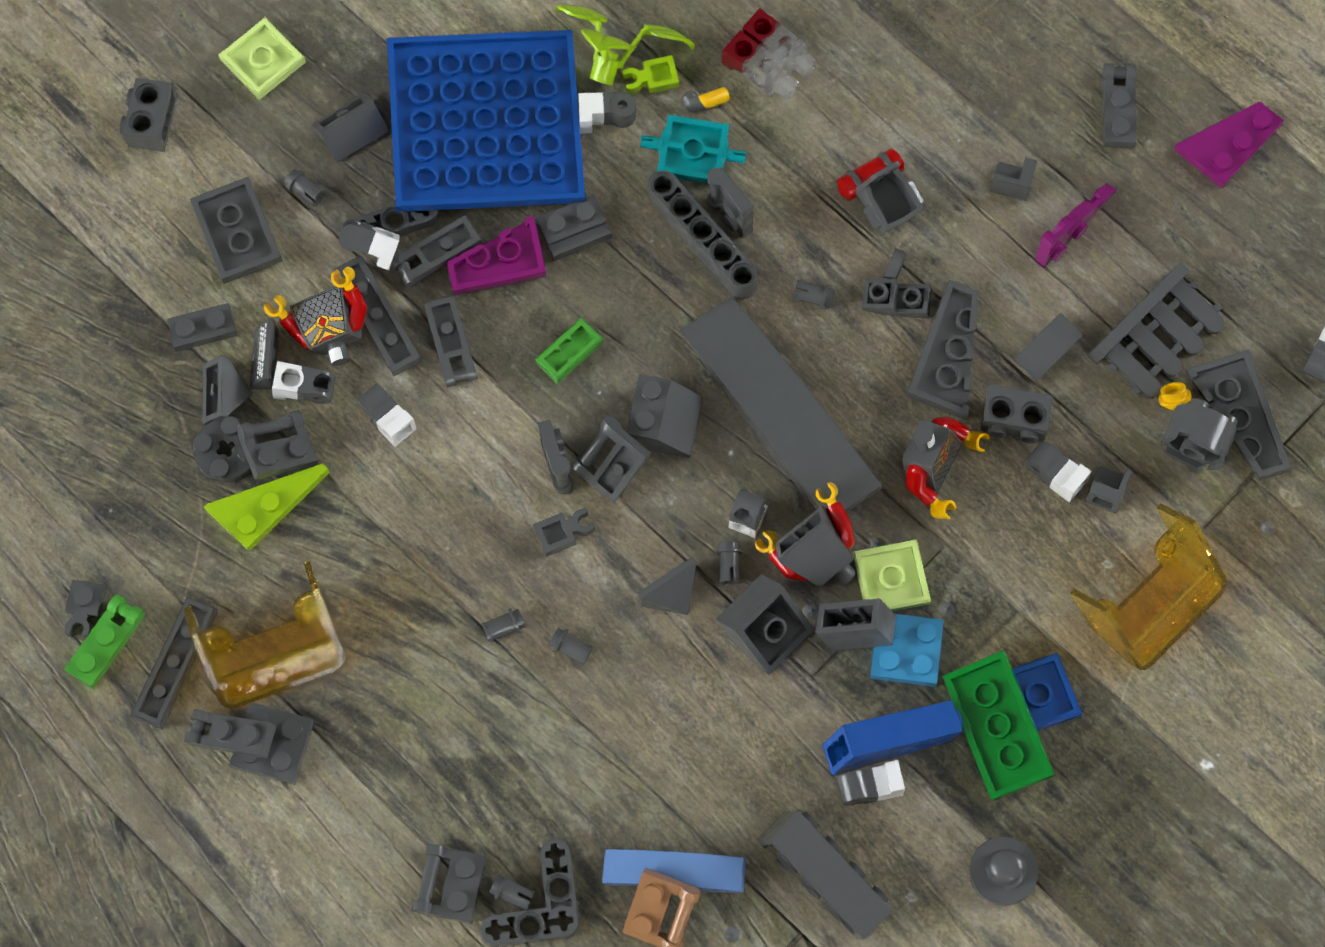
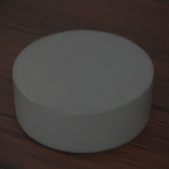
(895, 264)

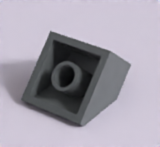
(664, 416)
(765, 623)

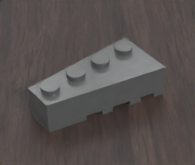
(826, 873)

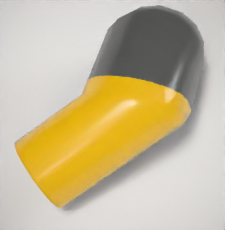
(696, 103)

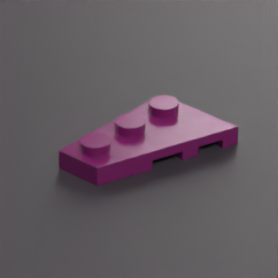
(1230, 143)
(500, 262)

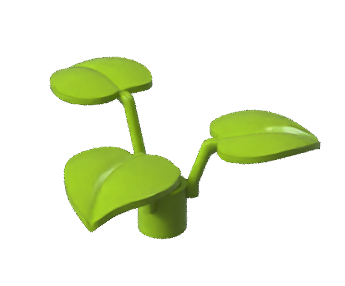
(605, 60)

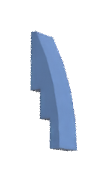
(703, 871)

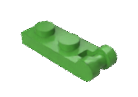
(104, 642)

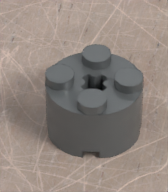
(1199, 435)

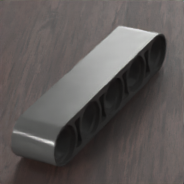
(707, 247)

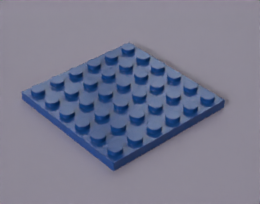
(485, 120)

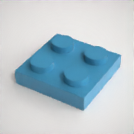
(914, 652)

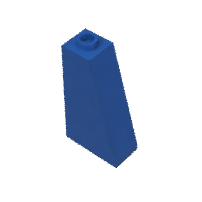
(891, 736)

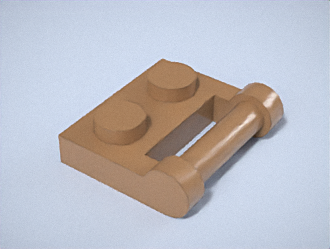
(651, 907)

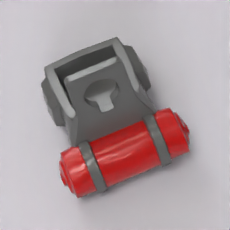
(882, 190)

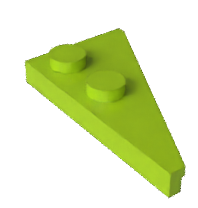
(259, 509)

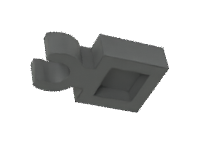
(558, 533)
(84, 602)

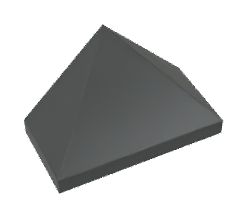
(222, 389)
(672, 590)

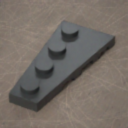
(945, 361)
(1235, 389)

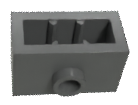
(856, 624)

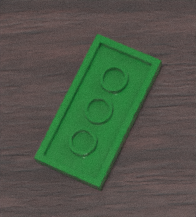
(999, 726)

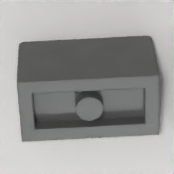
(351, 127)

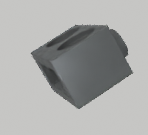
(155, 114)
(1016, 404)

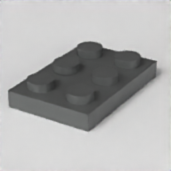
(236, 230)

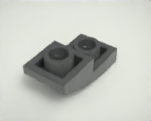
(896, 299)
(1048, 346)

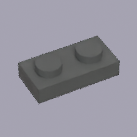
(202, 327)

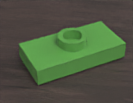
(569, 350)

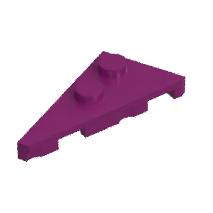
(1071, 226)

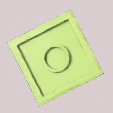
(262, 58)
(892, 575)

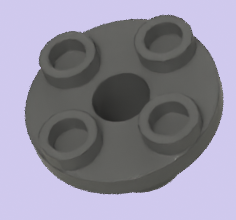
(1003, 871)

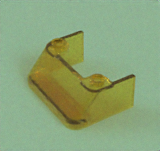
(1166, 601)
(274, 658)

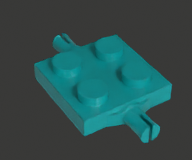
(692, 148)

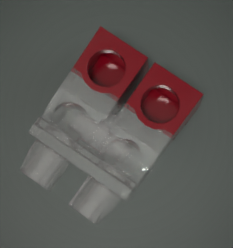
(768, 55)

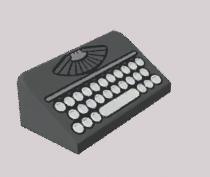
(264, 355)

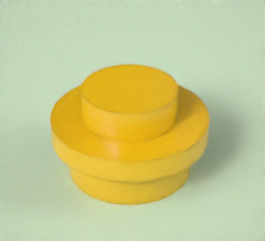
(1173, 395)

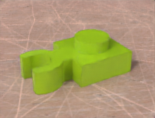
(657, 75)

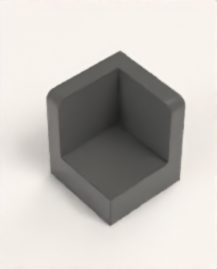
(1014, 180)
(1108, 488)

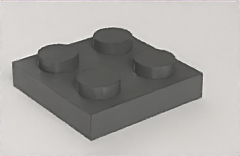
(286, 747)

